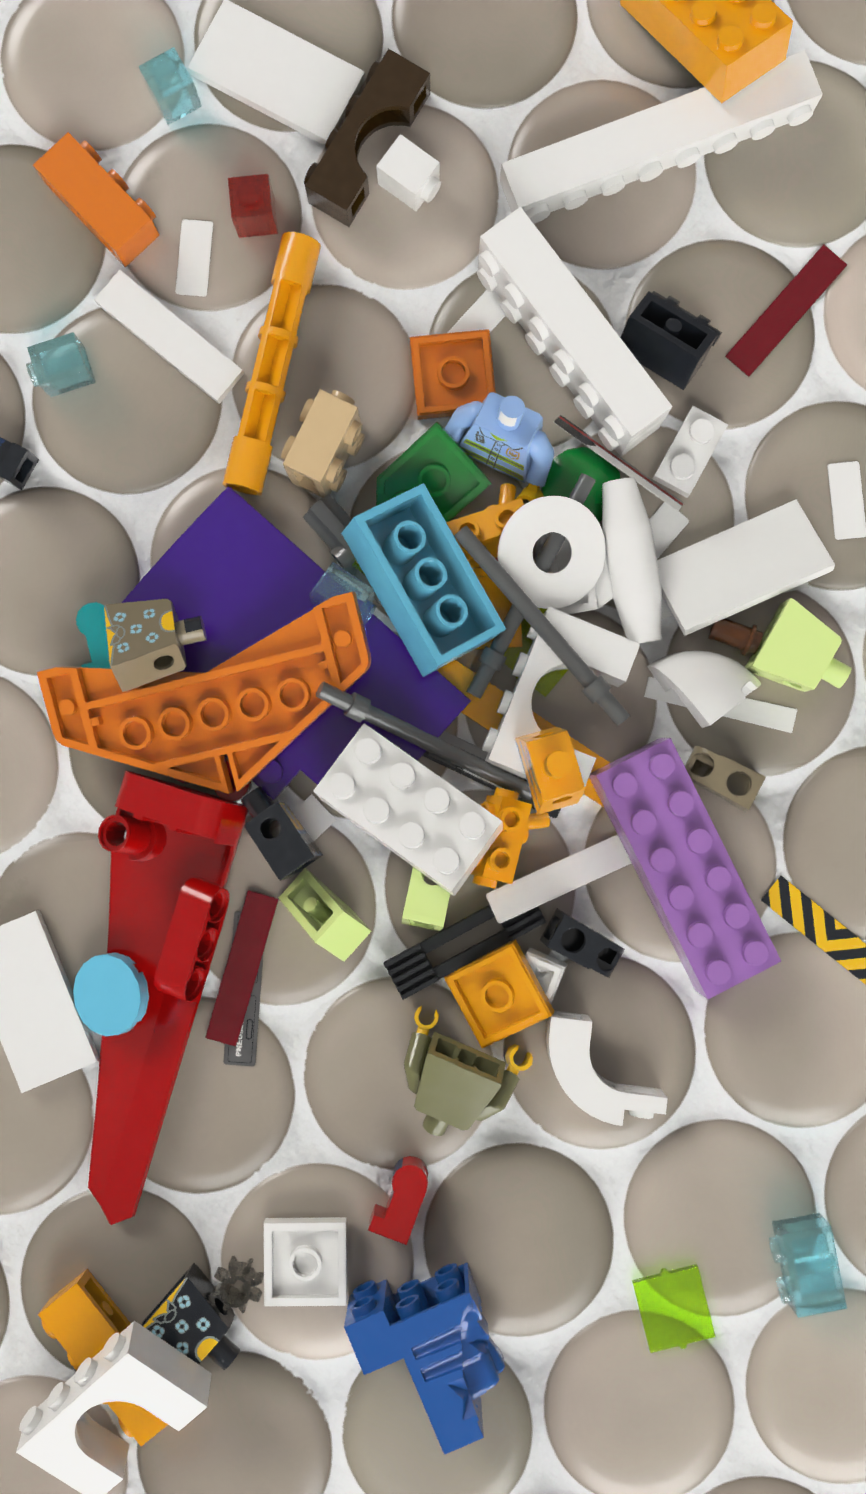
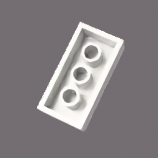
(409, 809)

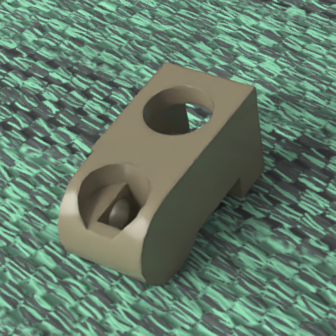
(724, 777)

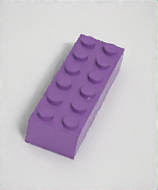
(684, 868)

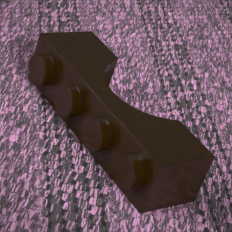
(391, 98)

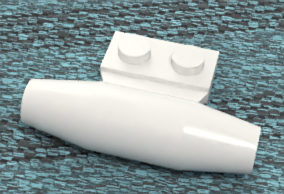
(629, 567)

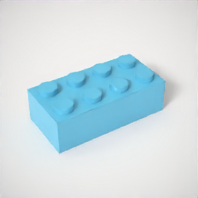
(422, 579)

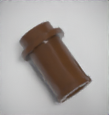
(736, 635)

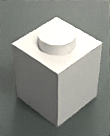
(409, 173)

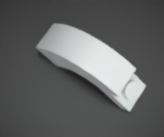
(569, 1054)

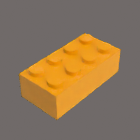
(718, 40)

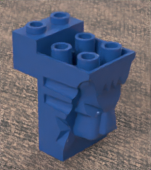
(443, 1343)

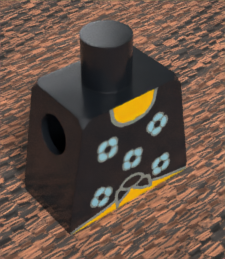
(194, 1320)

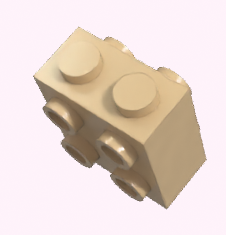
(323, 443)

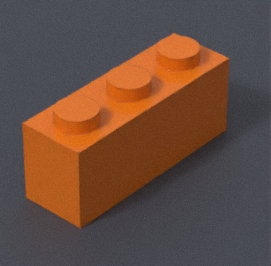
(98, 198)

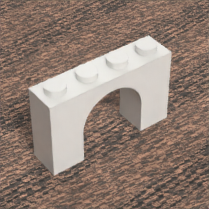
(602, 652)
(129, 1369)

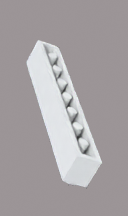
(658, 139)

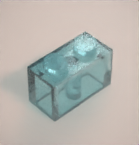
(808, 1265)

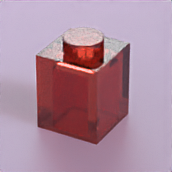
(252, 205)

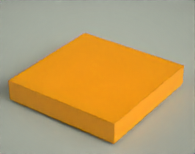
(499, 994)

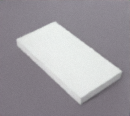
(275, 72)
(742, 567)
(38, 1008)

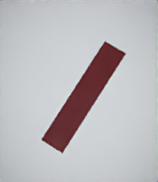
(786, 310)
(241, 968)

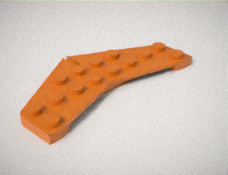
(238, 709)

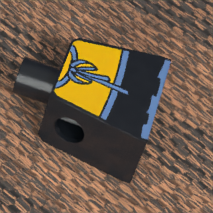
(292, 847)

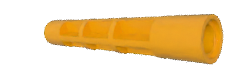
(291, 283)

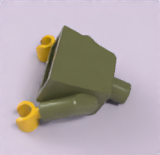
(457, 1081)

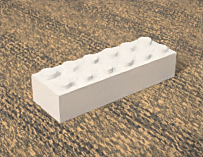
(570, 333)

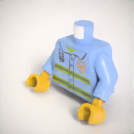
(506, 439)

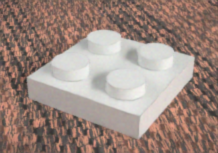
(305, 1261)

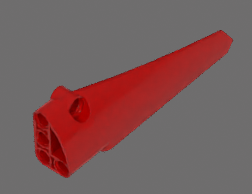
(168, 919)

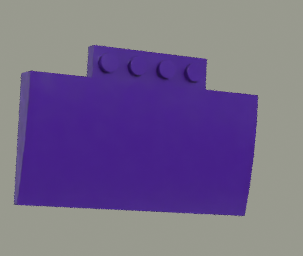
(252, 583)

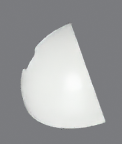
(705, 682)

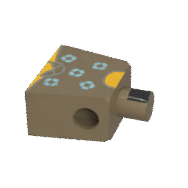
(148, 640)

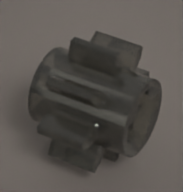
(233, 1296)

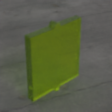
(673, 1308)

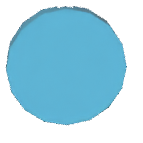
(110, 994)

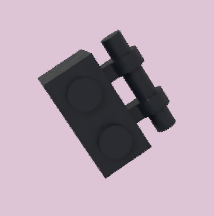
(669, 338)

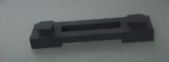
(413, 971)

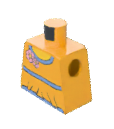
(550, 769)

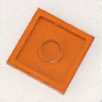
(451, 371)

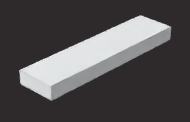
(169, 336)

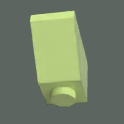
(324, 915)

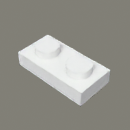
(690, 451)

